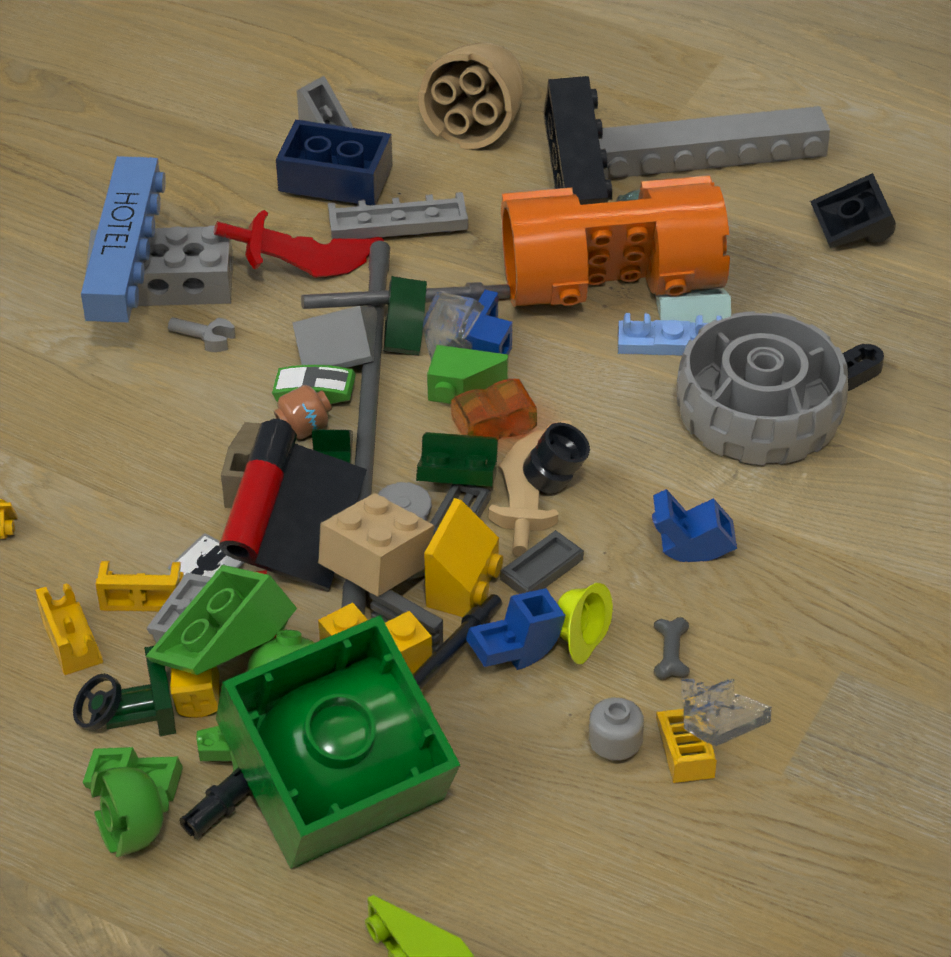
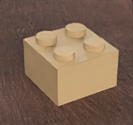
(374, 544)

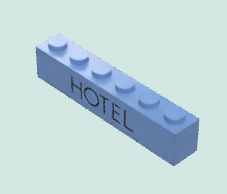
(123, 240)

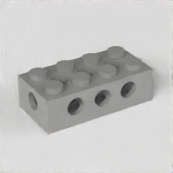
(185, 267)

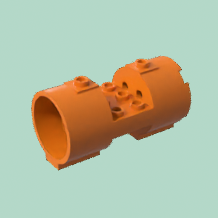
(666, 236)

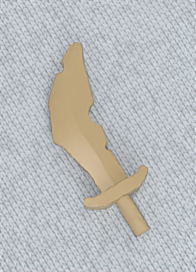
(523, 497)

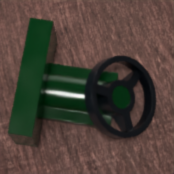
(129, 705)

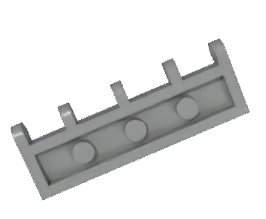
(398, 218)

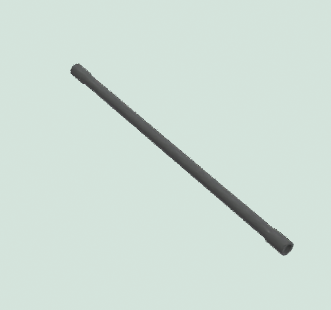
(366, 432)

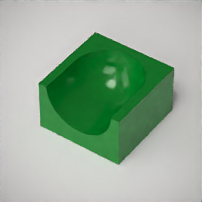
(336, 741)

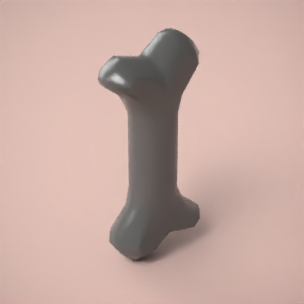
(671, 663)

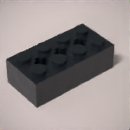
(574, 139)

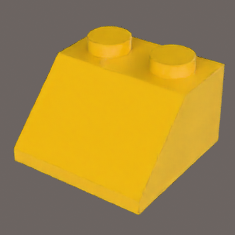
(460, 561)

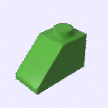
(462, 370)

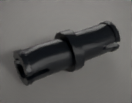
(218, 802)

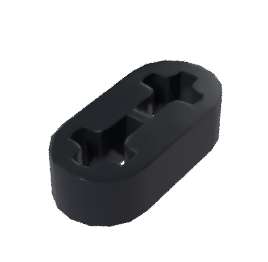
(868, 368)

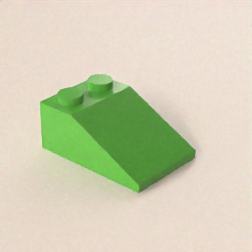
(224, 620)

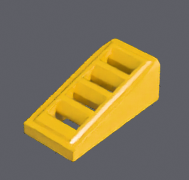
(685, 767)

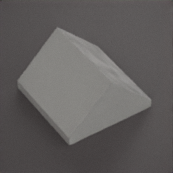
(338, 337)

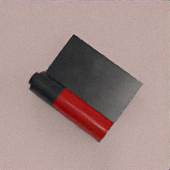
(283, 503)

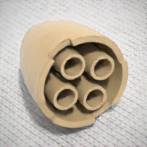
(470, 86)

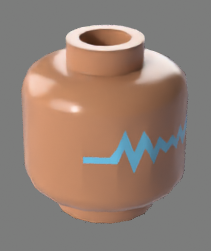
(304, 410)

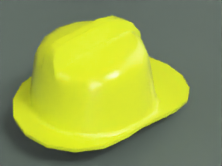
(586, 619)

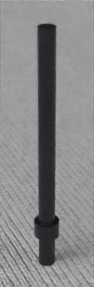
(474, 617)

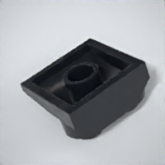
(854, 213)

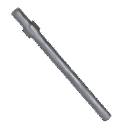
(370, 298)

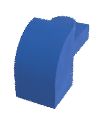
(489, 331)
(695, 533)
(525, 634)

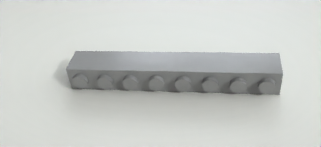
(715, 142)

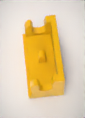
(135, 591)
(68, 631)

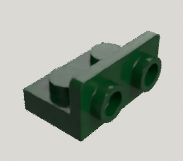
(458, 459)

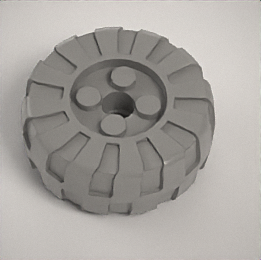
(762, 388)

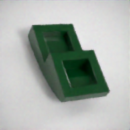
(405, 315)

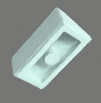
(697, 302)

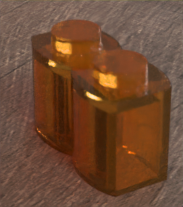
(495, 412)

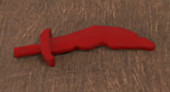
(305, 253)

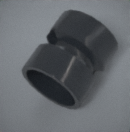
(556, 458)

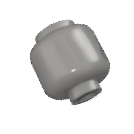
(616, 728)

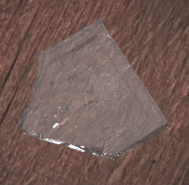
(450, 321)
(718, 713)

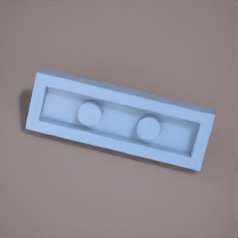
(656, 336)

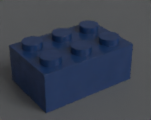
(334, 162)

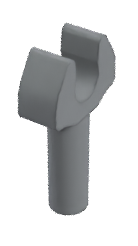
(213, 335)

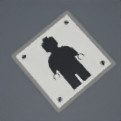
(205, 557)

